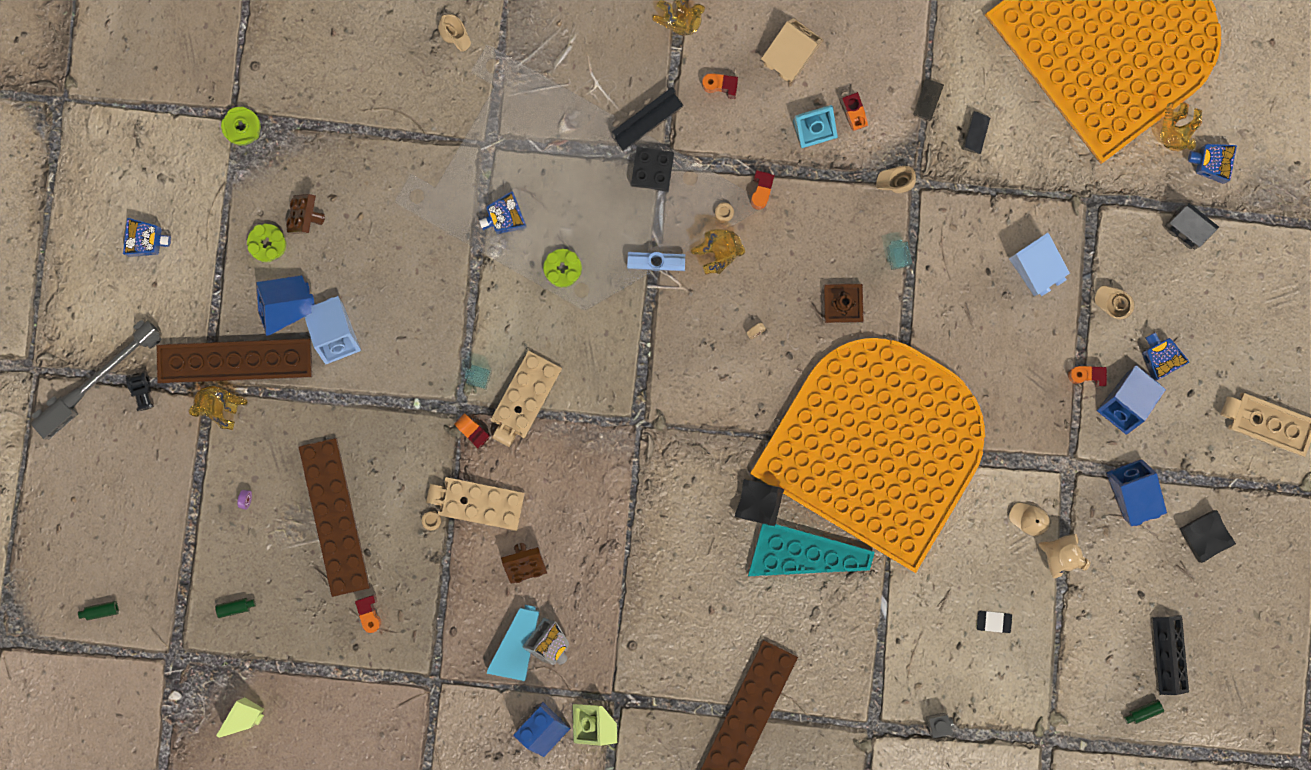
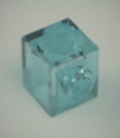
(478, 377)

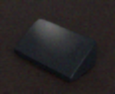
(976, 133)

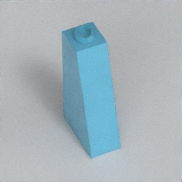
(511, 658)

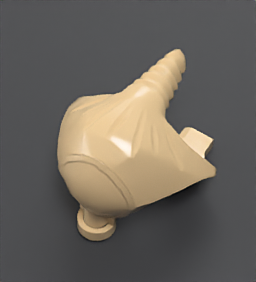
(1064, 555)

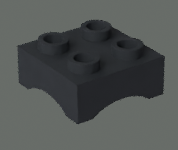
(652, 169)
(759, 502)
(1207, 536)

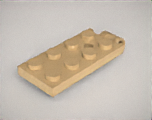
(527, 390)
(1275, 424)
(484, 506)

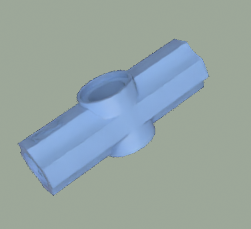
(642, 261)

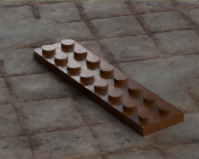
(234, 361)
(334, 517)
(750, 709)

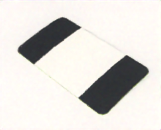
(994, 622)

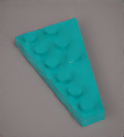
(791, 551)

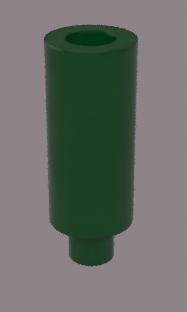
(234, 607)
(99, 611)
(1144, 712)

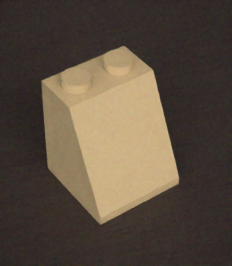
(791, 49)

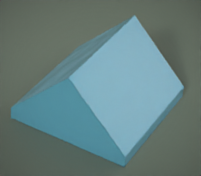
(815, 126)

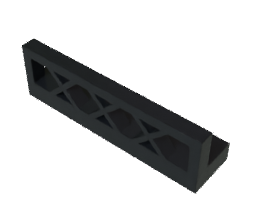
(647, 119)
(1168, 655)

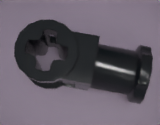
(140, 390)

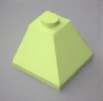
(241, 717)
(593, 725)

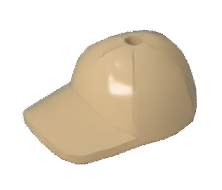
(457, 34)
(897, 179)
(1111, 302)
(1025, 516)

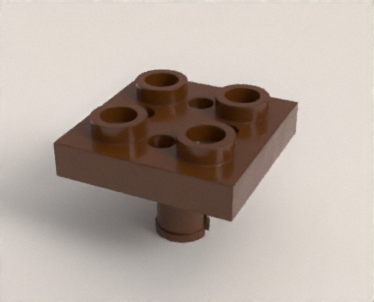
(302, 214)
(853, 294)
(523, 564)

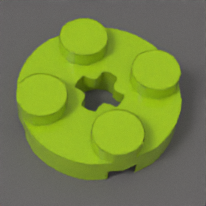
(232, 119)
(271, 252)
(569, 259)

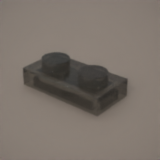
(928, 99)

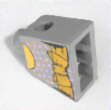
(548, 643)

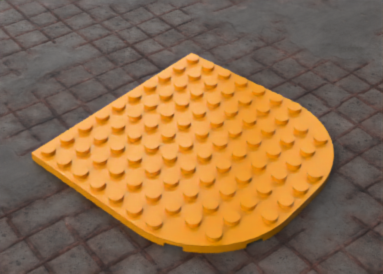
(1112, 60)
(878, 446)

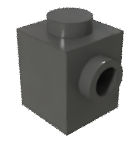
(940, 725)

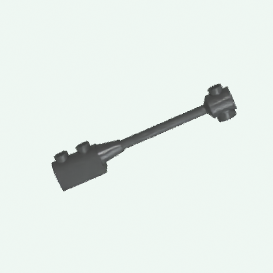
(61, 410)

